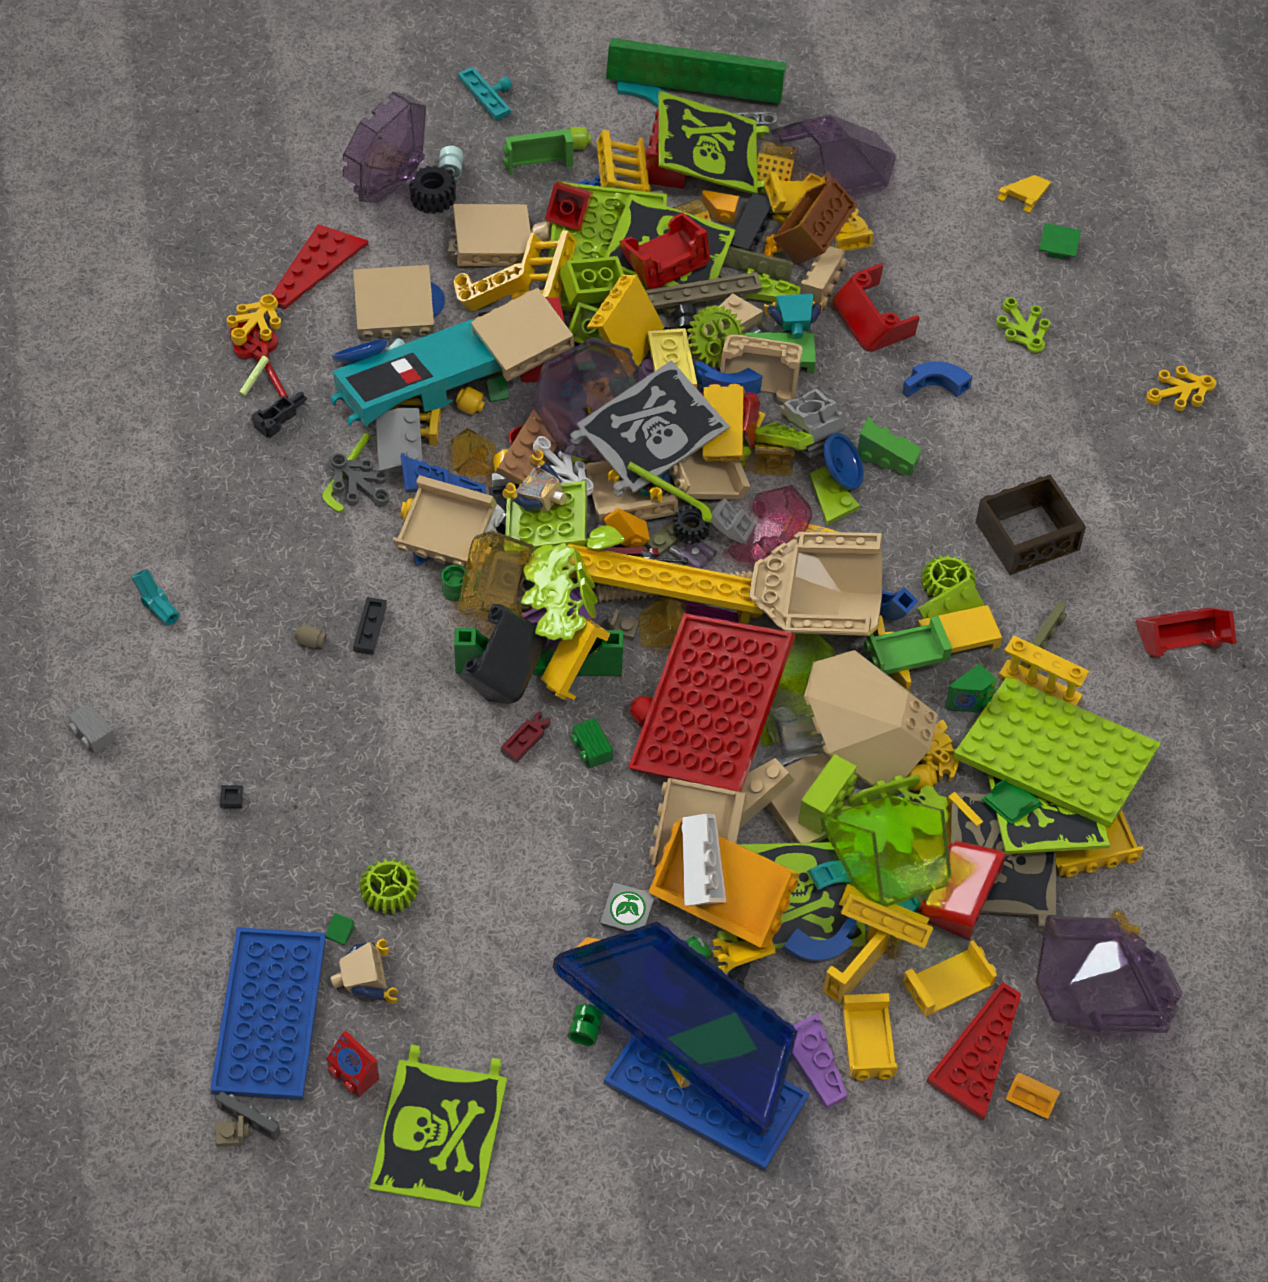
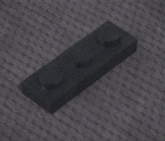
(370, 625)

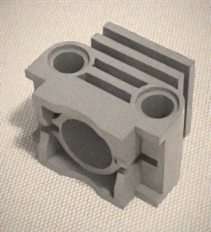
(814, 416)

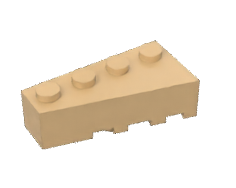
(823, 275)
(745, 311)
(762, 787)

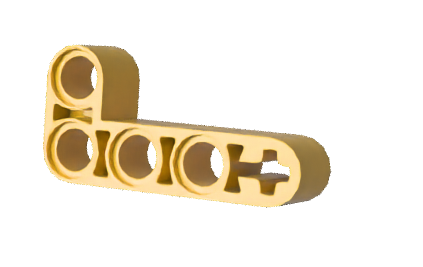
(492, 288)

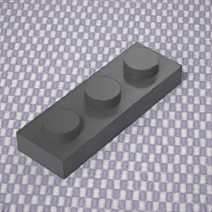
(232, 1106)

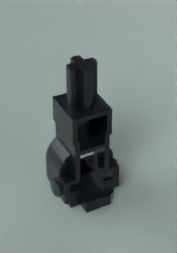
(279, 413)

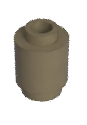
(310, 636)

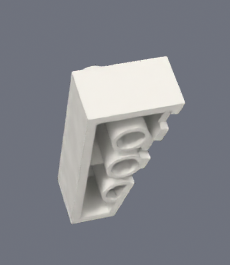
(702, 861)

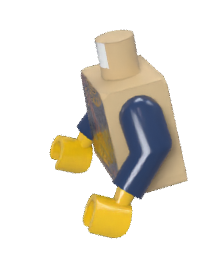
(539, 489)
(363, 972)

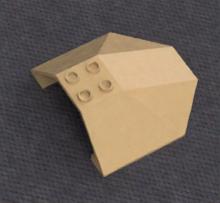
(822, 583)
(868, 717)

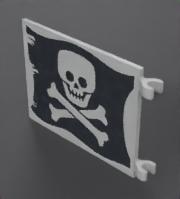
(651, 426)

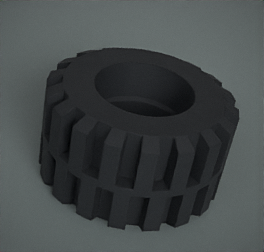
(433, 189)

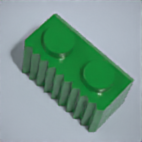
(592, 743)

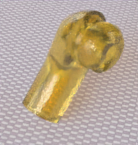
(1120, 916)

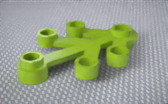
(1010, 305)

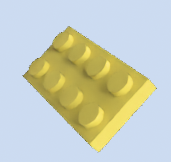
(672, 345)

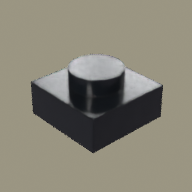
(231, 796)

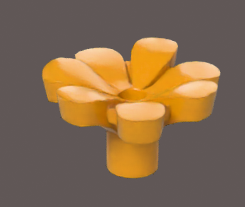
(771, 246)

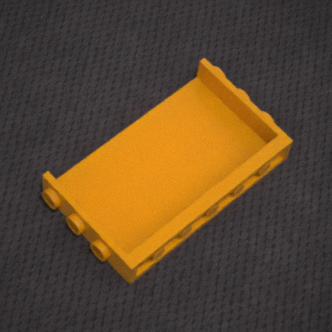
(754, 889)

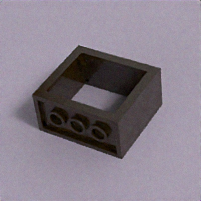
(1022, 498)

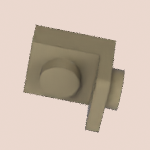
(628, 625)
(232, 1132)

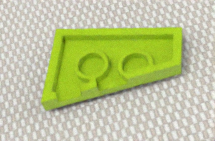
(833, 499)
(955, 599)

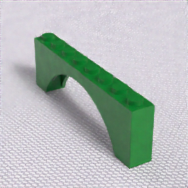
(602, 660)

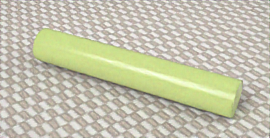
(253, 376)

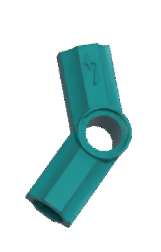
(154, 597)

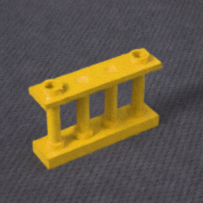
(608, 169)
(564, 251)
(431, 417)
(1048, 662)
(891, 919)

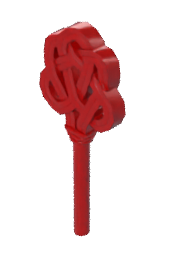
(256, 349)

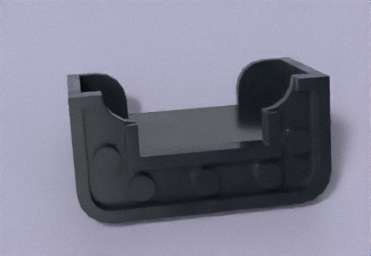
(507, 659)

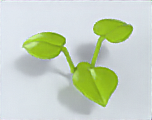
(599, 539)

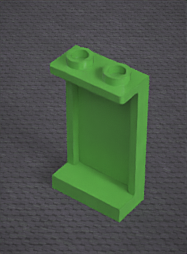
(538, 149)
(806, 342)
(909, 647)

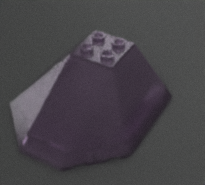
(848, 151)
(1104, 977)

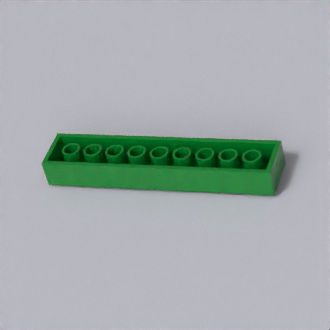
(696, 70)

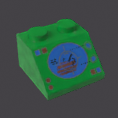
(971, 691)

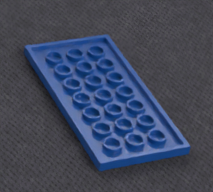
(269, 1014)
(650, 1082)

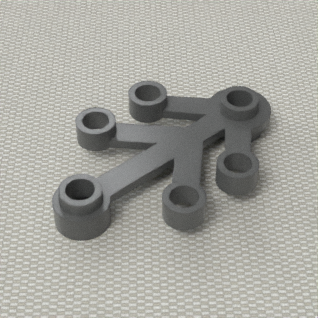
(340, 464)

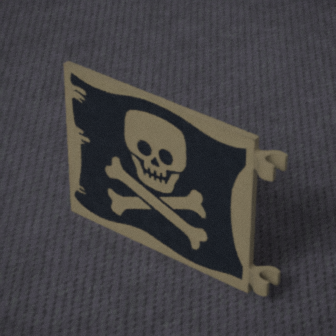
(1026, 880)

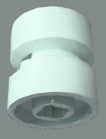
(451, 159)

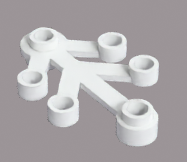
(563, 468)

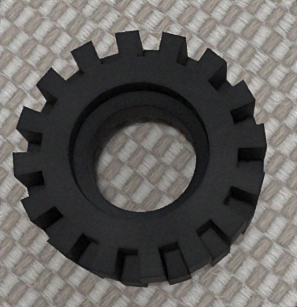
(686, 533)

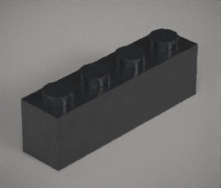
(752, 223)

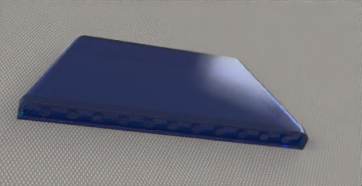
(688, 1017)

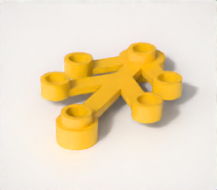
(266, 304)
(1199, 382)

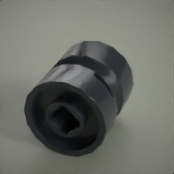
(683, 316)

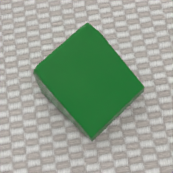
(497, 389)
(340, 929)

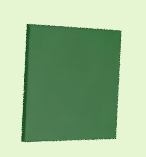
(1059, 241)
(1011, 801)

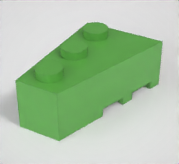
(887, 450)

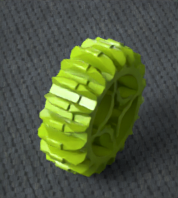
(948, 572)
(391, 896)

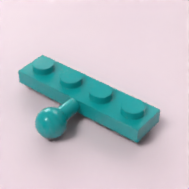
(485, 93)

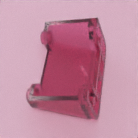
(781, 516)

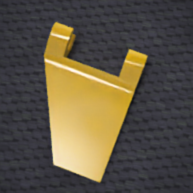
(1026, 190)
(739, 953)

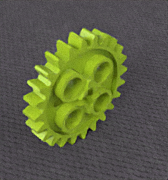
(702, 341)

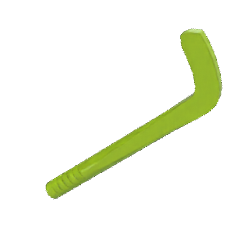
(327, 494)
(706, 513)

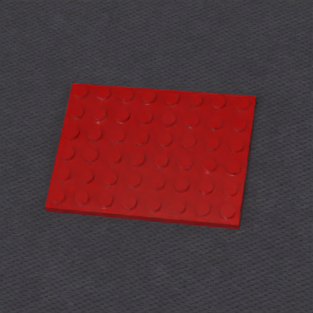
(712, 702)

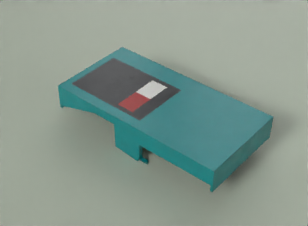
(416, 368)

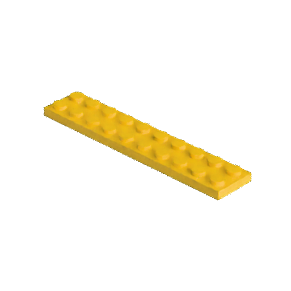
(667, 579)

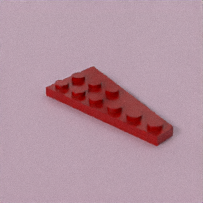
(317, 259)
(974, 1060)

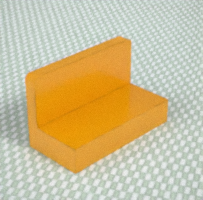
(1033, 1095)

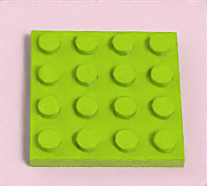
(559, 525)

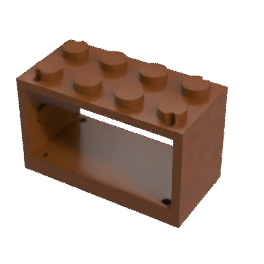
(815, 221)

